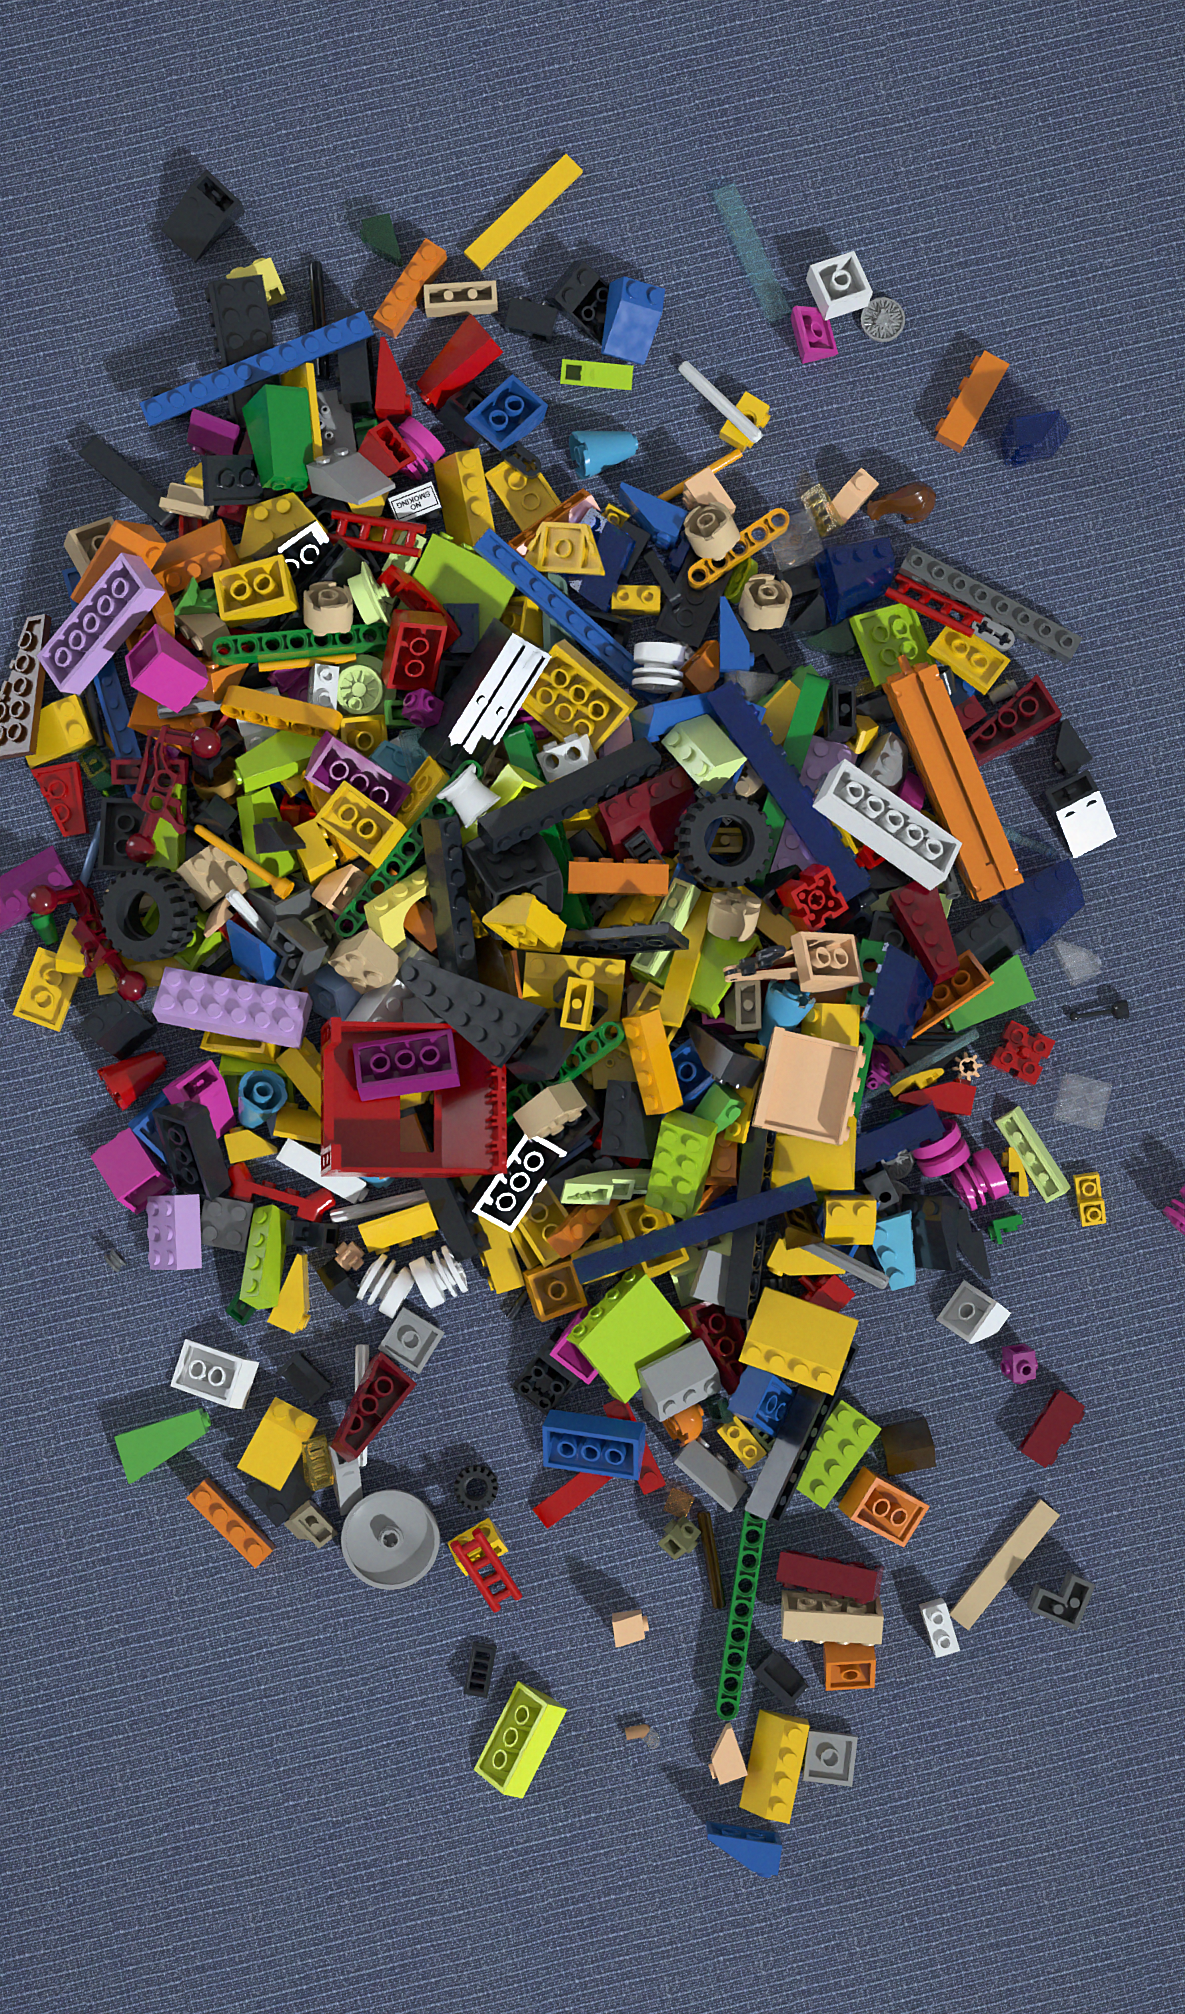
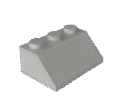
(886, 761)
(678, 1380)
(711, 1472)

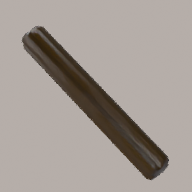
(711, 1559)

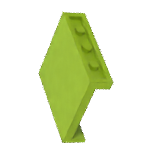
(461, 576)
(709, 980)
(628, 1332)

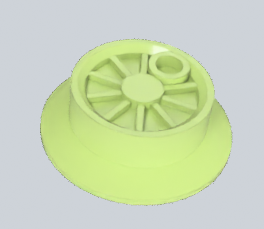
(369, 596)
(362, 687)

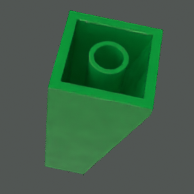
(280, 436)

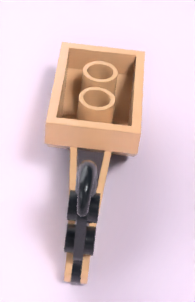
(820, 959)

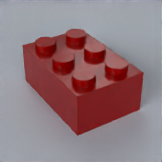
(413, 650)

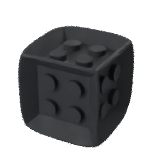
(518, 870)

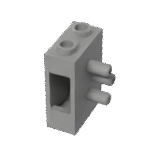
(335, 423)

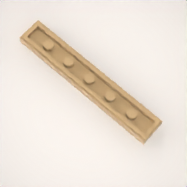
(1003, 1564)

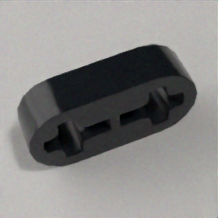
(518, 465)

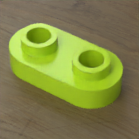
(739, 578)

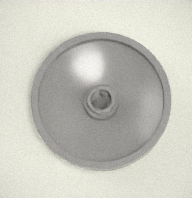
(390, 1539)

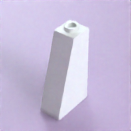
(308, 1162)

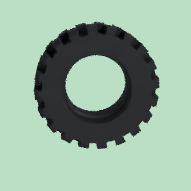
(754, 835)
(123, 919)

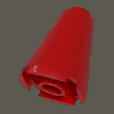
(132, 1077)

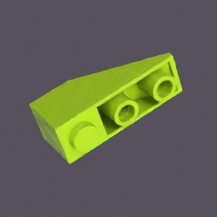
(596, 374)

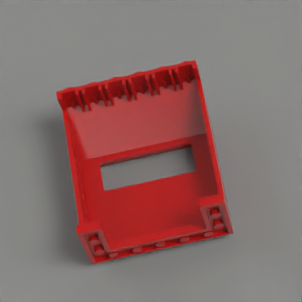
(365, 1135)

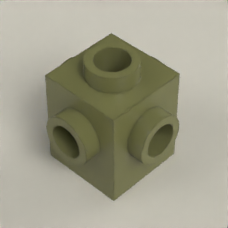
(679, 1537)

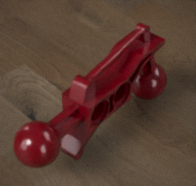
(205, 744)
(89, 934)

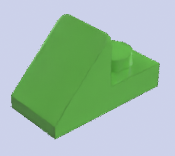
(196, 601)

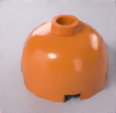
(685, 1424)

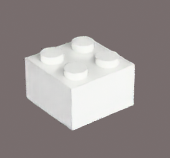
(839, 285)

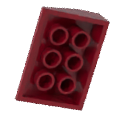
(649, 806)

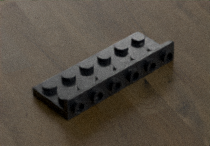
(242, 331)

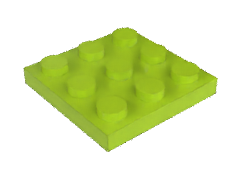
(889, 634)

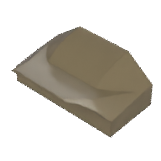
(744, 1006)
(311, 1524)

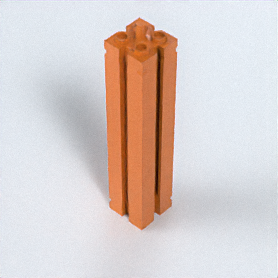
(951, 778)

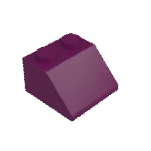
(213, 435)

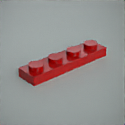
(650, 1474)

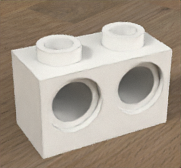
(323, 685)
(567, 759)
(939, 1627)

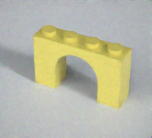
(388, 910)

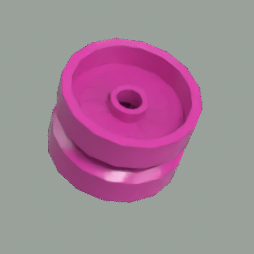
(942, 1154)

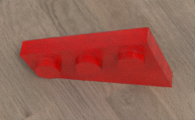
(65, 796)

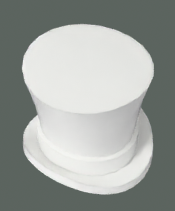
(469, 796)

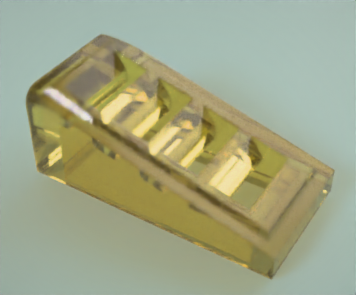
(832, 513)
(320, 1477)

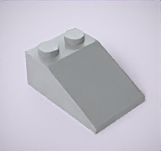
(347, 477)

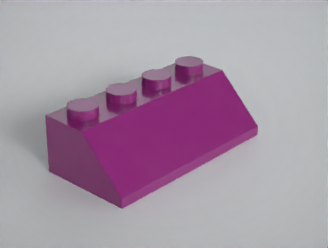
(337, 761)
(15, 885)
(406, 1065)

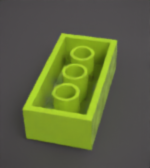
(681, 1164)
(836, 1452)

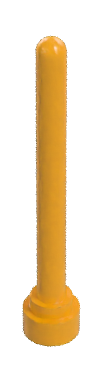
(281, 886)

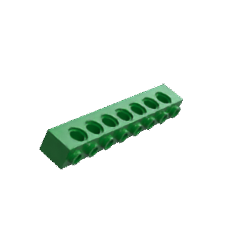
(867, 949)

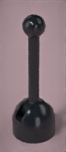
(1118, 1010)

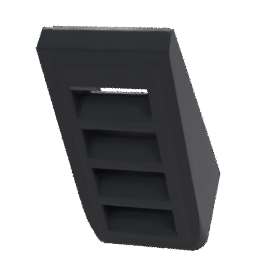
(635, 839)
(477, 1691)

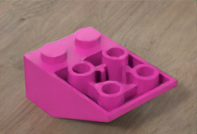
(206, 1087)

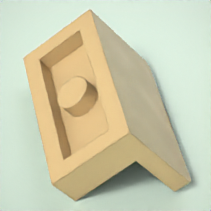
(186, 501)

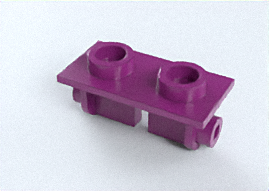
(286, 678)
(878, 1070)

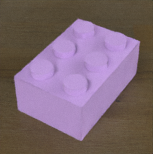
(174, 1232)

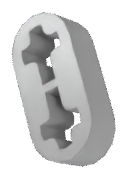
(996, 629)

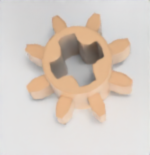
(973, 1066)
(350, 1256)

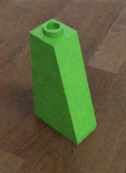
(1009, 991)
(155, 1443)

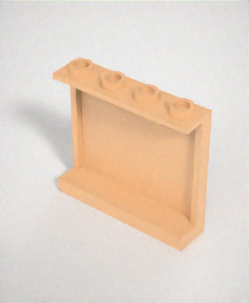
(808, 1087)

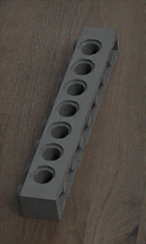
(1000, 609)

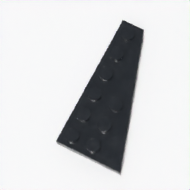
(481, 1014)

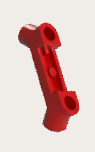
(310, 1207)

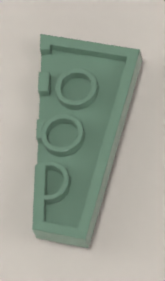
(551, 630)

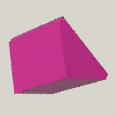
(812, 334)

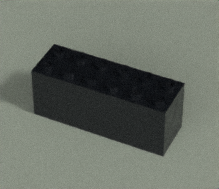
(485, 697)

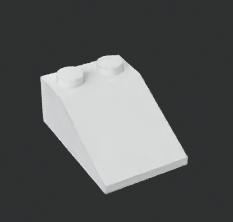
(214, 1374)

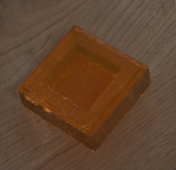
(678, 1502)

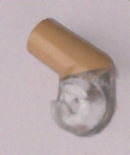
(644, 1732)

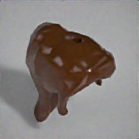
(912, 500)

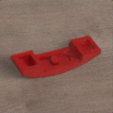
(416, 598)
(568, 1497)

